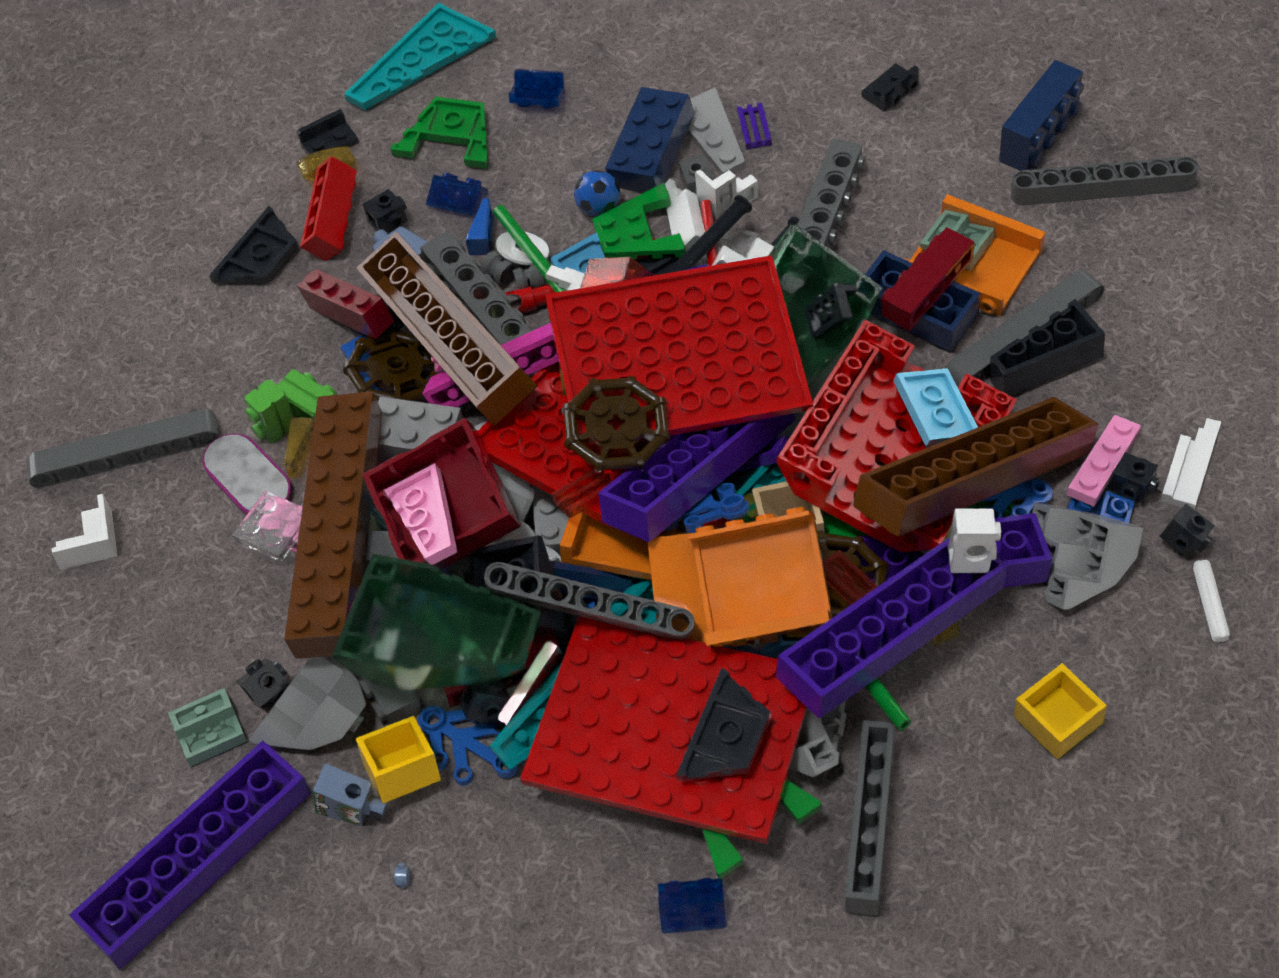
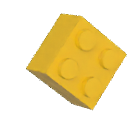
(1059, 711)
(398, 759)

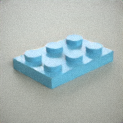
(934, 404)

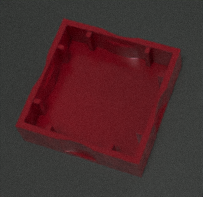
(472, 487)

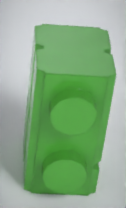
(303, 393)
(268, 411)

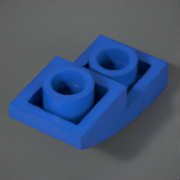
(1108, 505)

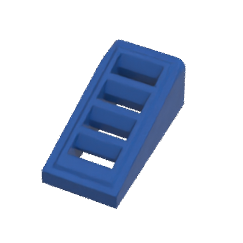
(480, 233)

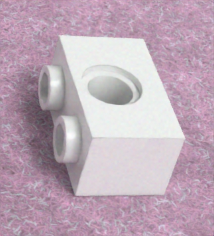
(973, 540)

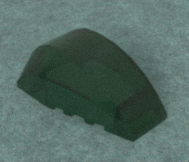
(806, 271)
(431, 629)

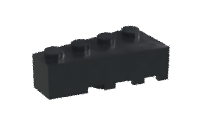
(1048, 351)

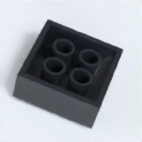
(524, 553)

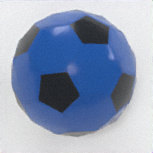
(596, 192)

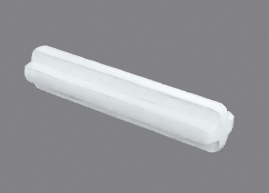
(1211, 601)

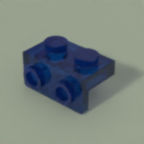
(537, 88)
(455, 195)
(691, 905)

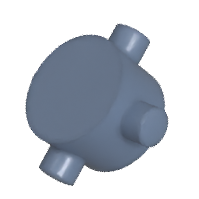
(401, 875)

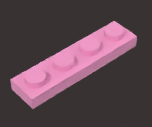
(1103, 460)

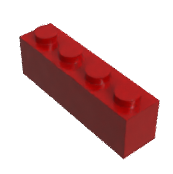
(329, 209)

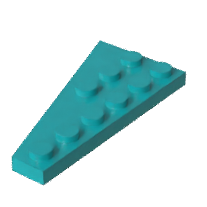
(425, 48)

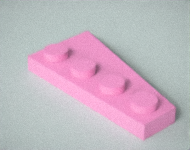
(425, 512)

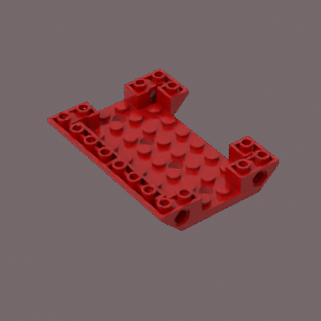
(856, 425)

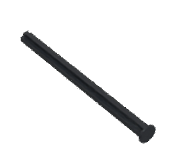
(712, 234)

